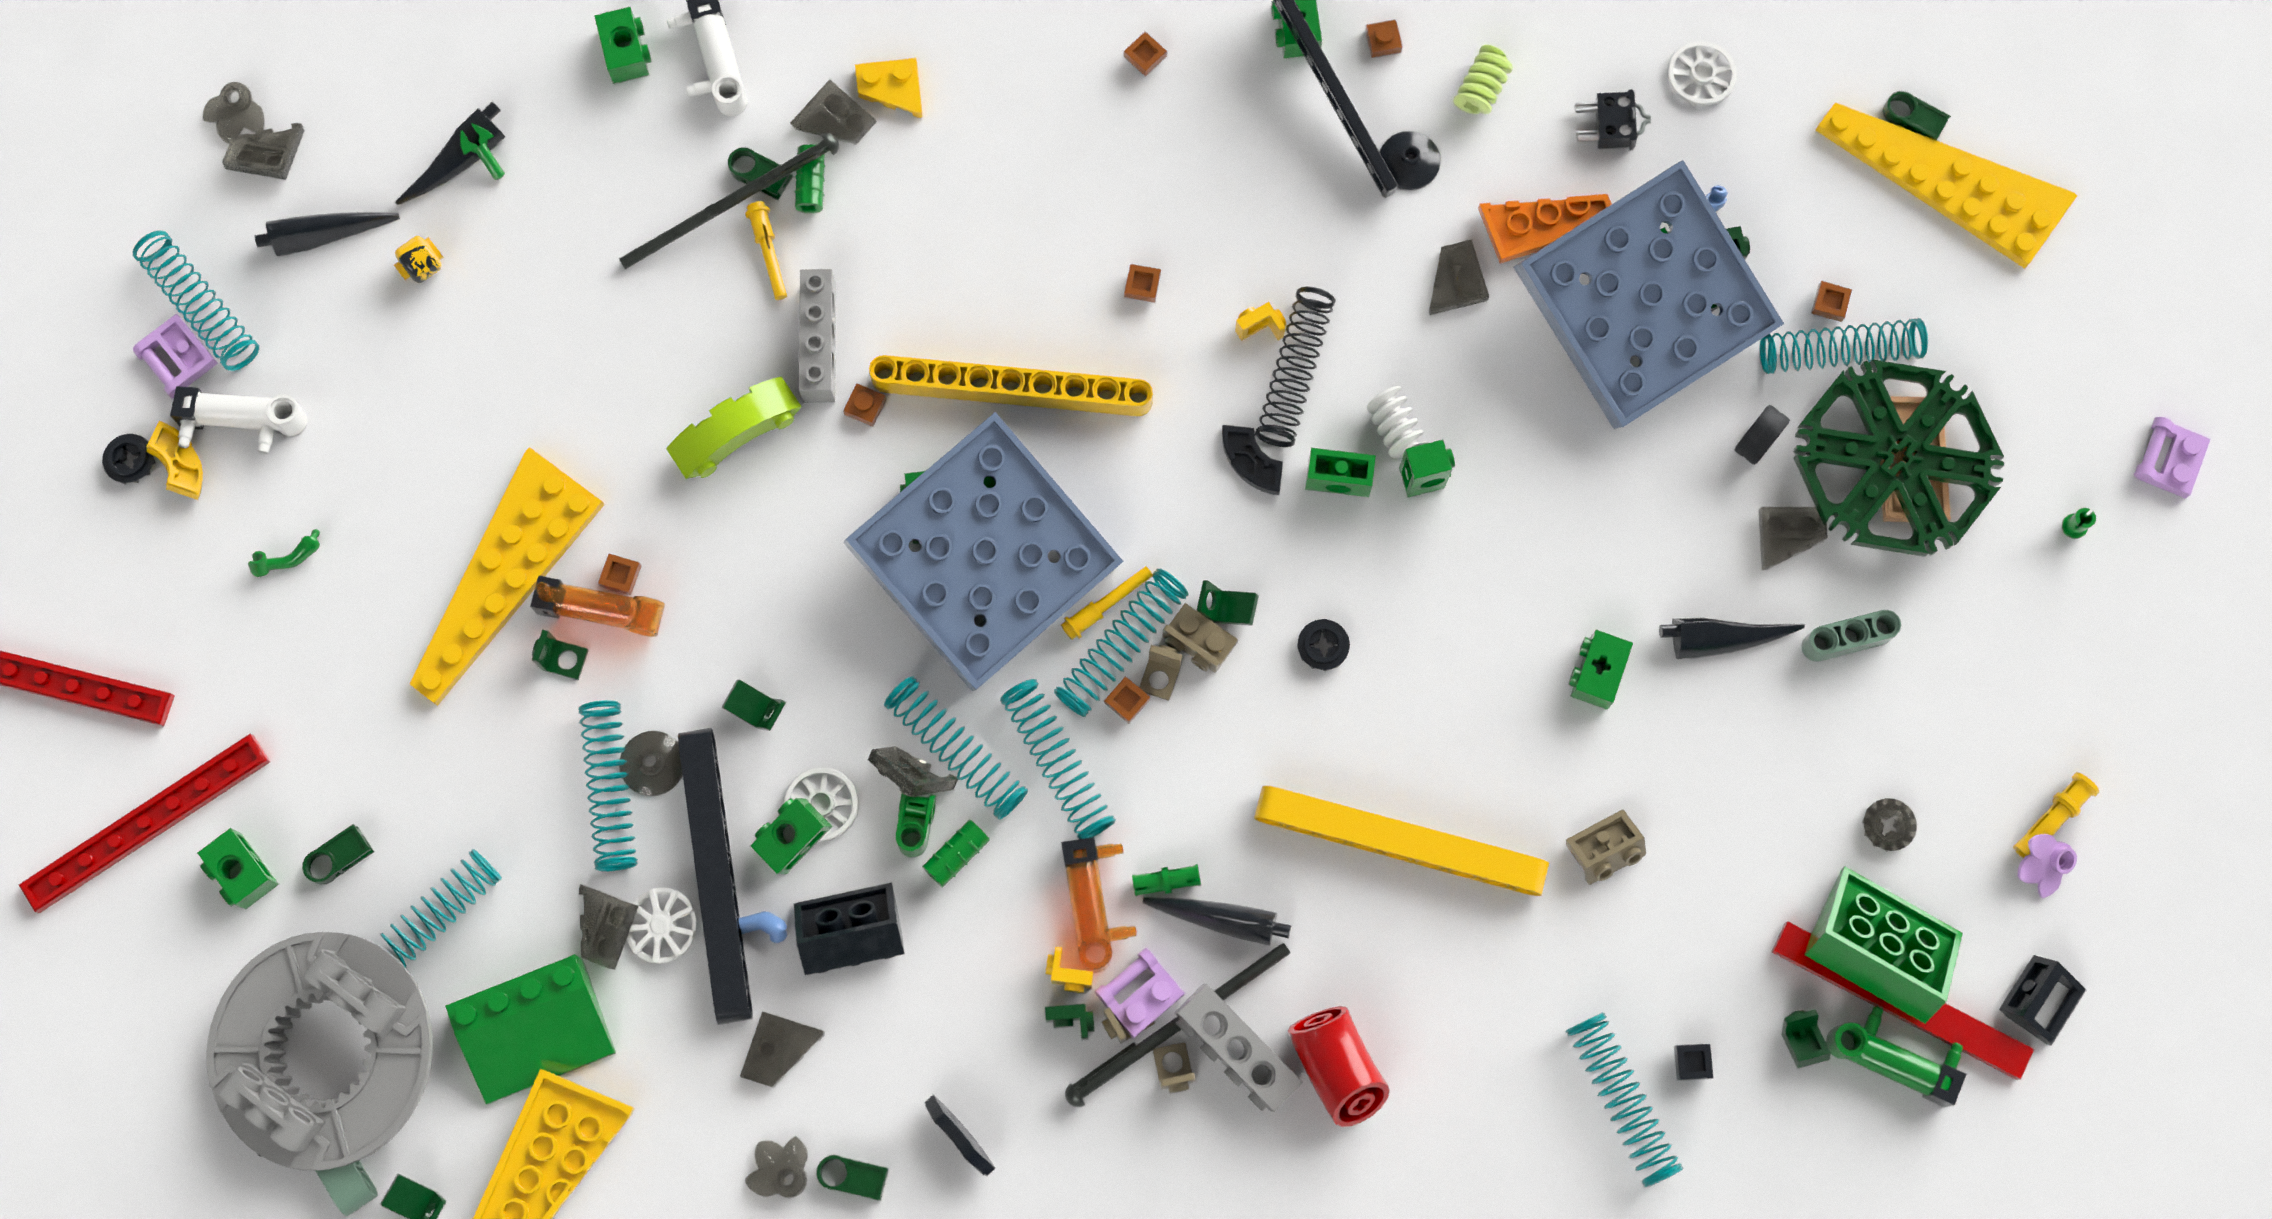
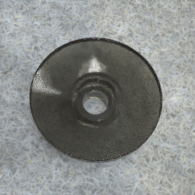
(663, 774)

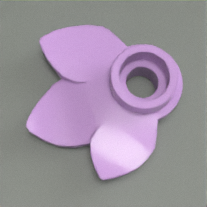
(2046, 863)

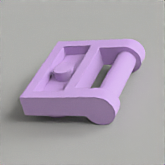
(183, 349)
(2181, 462)
(1145, 1003)

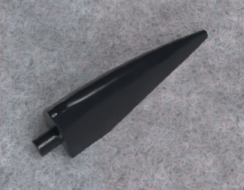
(451, 158)
(312, 231)
(1714, 637)
(1229, 919)

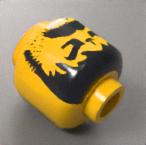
(418, 259)

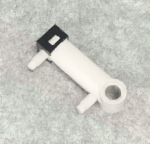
(716, 53)
(195, 409)

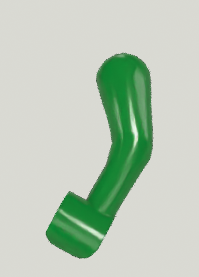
(262, 566)

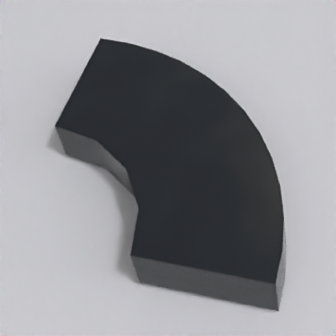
(1249, 460)
(959, 1135)

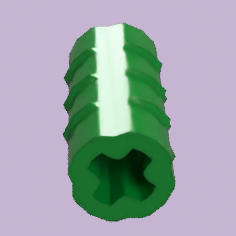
(810, 184)
(956, 853)

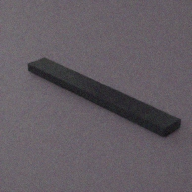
(1337, 96)

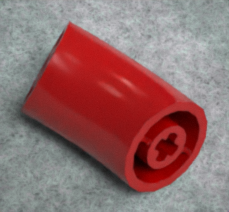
(1339, 1065)

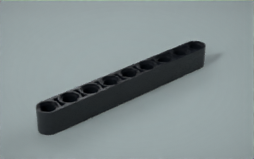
(715, 876)

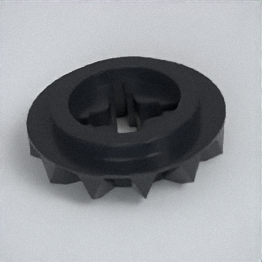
(116, 454)
(1333, 634)

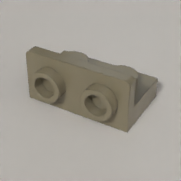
(1199, 638)
(1607, 846)

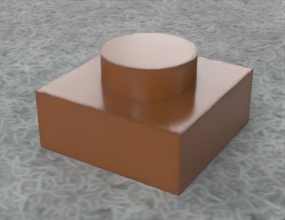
(1383, 38)
(1145, 53)
(1142, 283)
(1831, 301)
(864, 404)
(619, 574)
(1127, 700)

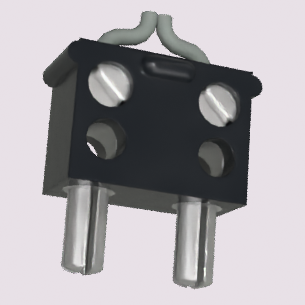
(1614, 120)

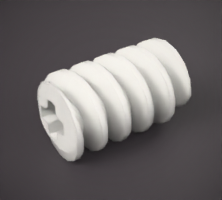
(1393, 422)

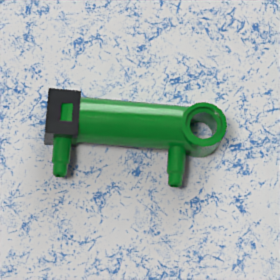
(1936, 1082)

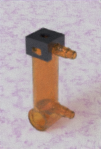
(635, 614)
(1088, 900)

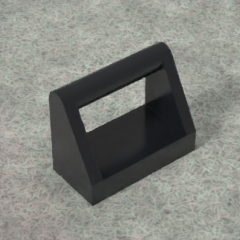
(2032, 992)

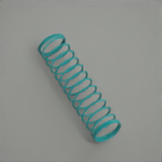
(165, 247)
(1772, 353)
(1026, 688)
(1069, 697)
(1010, 803)
(619, 863)
(484, 865)
(1666, 1171)

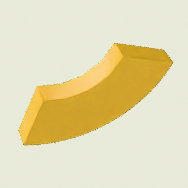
(181, 464)

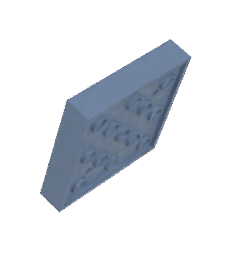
(1648, 295)
(983, 551)

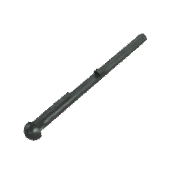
(829, 143)
(1075, 1093)

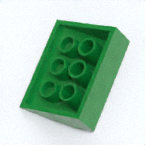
(1885, 945)
(529, 1025)

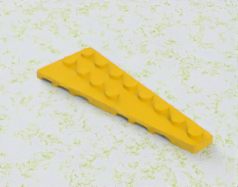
(1983, 197)
(525, 539)
(551, 1148)

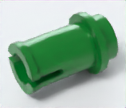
(2077, 524)

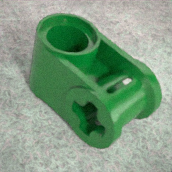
(915, 816)

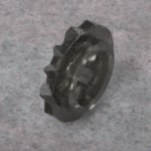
(1904, 823)

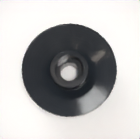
(1416, 172)

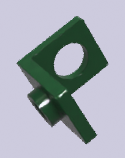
(1227, 606)
(549, 649)
(753, 706)
(412, 1199)

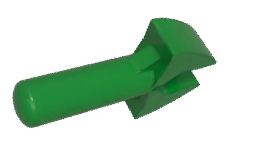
(482, 151)

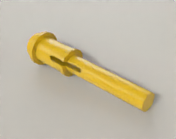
(763, 233)
(1093, 612)

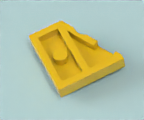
(891, 84)

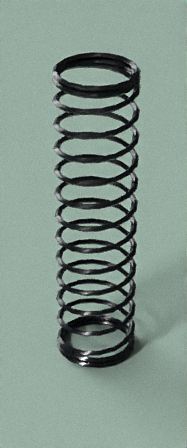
(1308, 303)

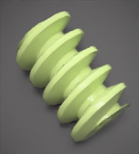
(1483, 81)

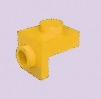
(1254, 320)
(1072, 979)

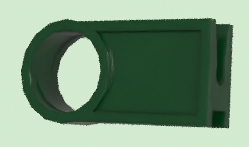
(1922, 119)
(762, 166)
(344, 851)
(861, 1178)

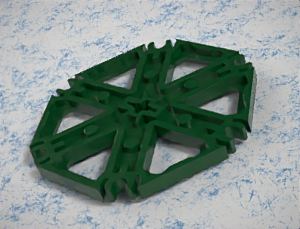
(1913, 482)

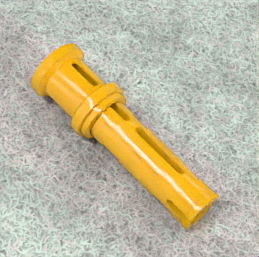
(2064, 806)

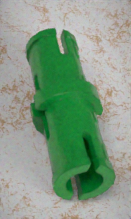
(1166, 880)

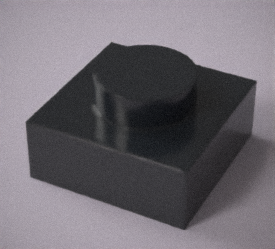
(1693, 1062)

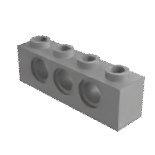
(817, 335)
(1280, 1080)

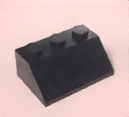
(848, 929)

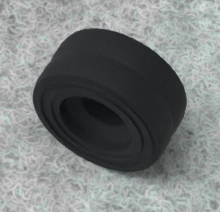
(1762, 434)

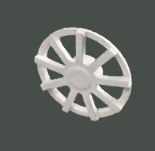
(1701, 74)
(824, 801)
(662, 925)

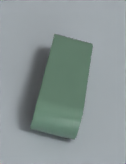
(1863, 626)
(348, 1187)

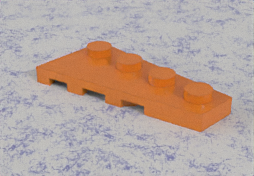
(1529, 226)

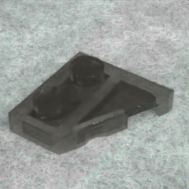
(834, 113)
(264, 152)
(1457, 279)
(1788, 533)
(909, 772)
(604, 926)
(777, 1048)

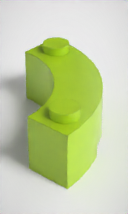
(733, 424)

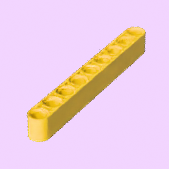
(999, 375)
(1401, 840)

